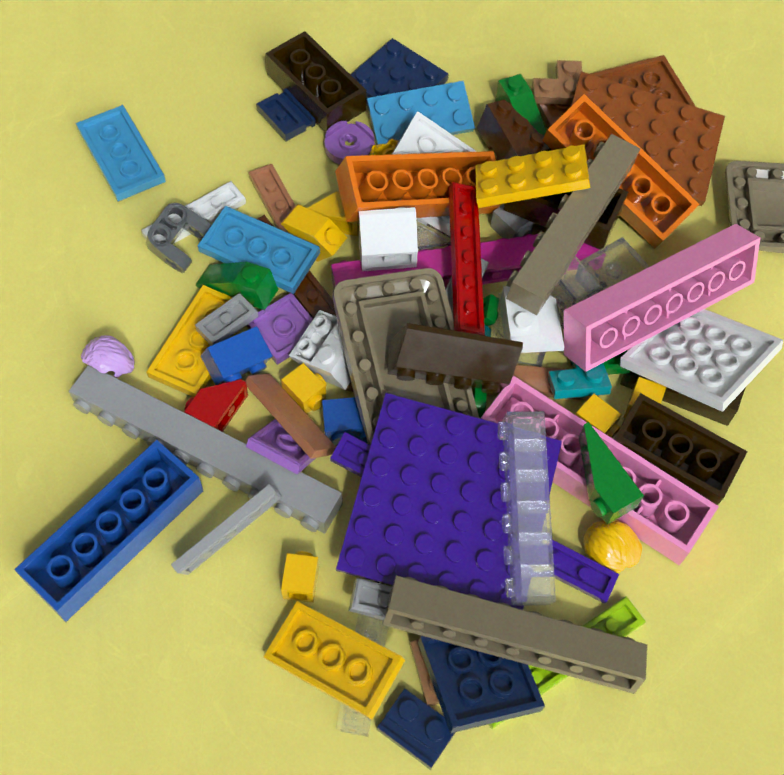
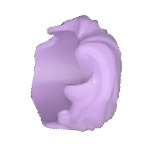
(107, 355)

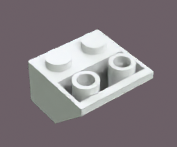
(388, 239)
(323, 350)

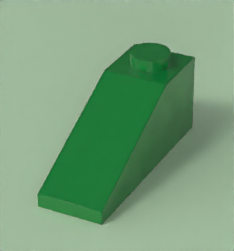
(520, 96)
(248, 279)
(608, 484)

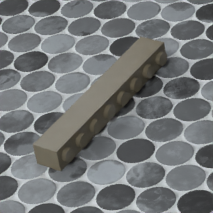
(571, 226)
(516, 634)

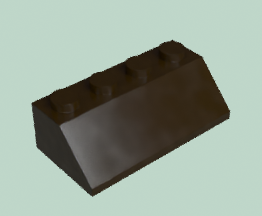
(453, 358)
(681, 448)

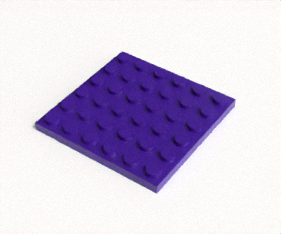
(432, 502)

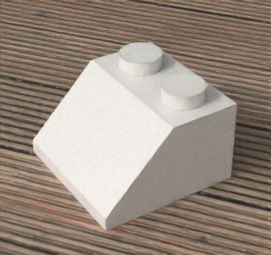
(536, 332)

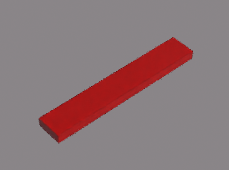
(466, 260)

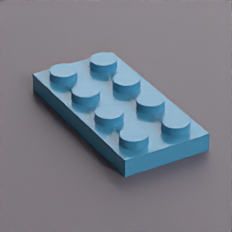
(442, 104)
(120, 153)
(245, 239)

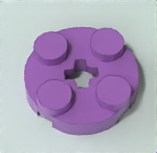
(342, 132)

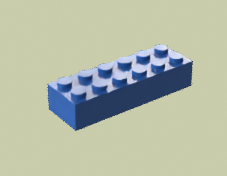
(110, 530)

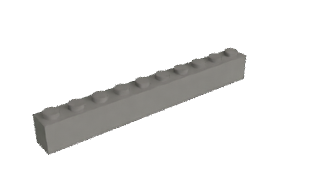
(204, 448)

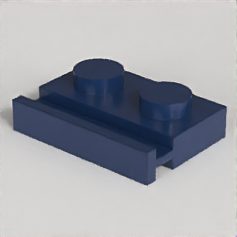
(285, 114)
(416, 728)

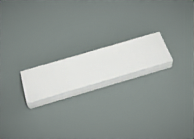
(207, 207)

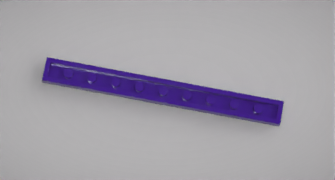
(568, 565)

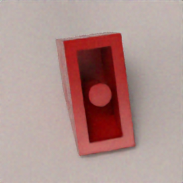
(217, 403)

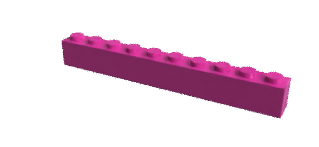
(503, 258)

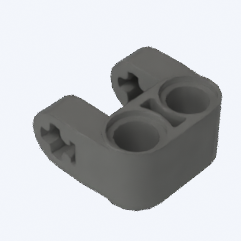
(167, 251)

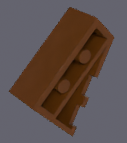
(509, 132)

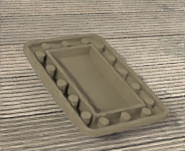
(757, 201)
(369, 316)

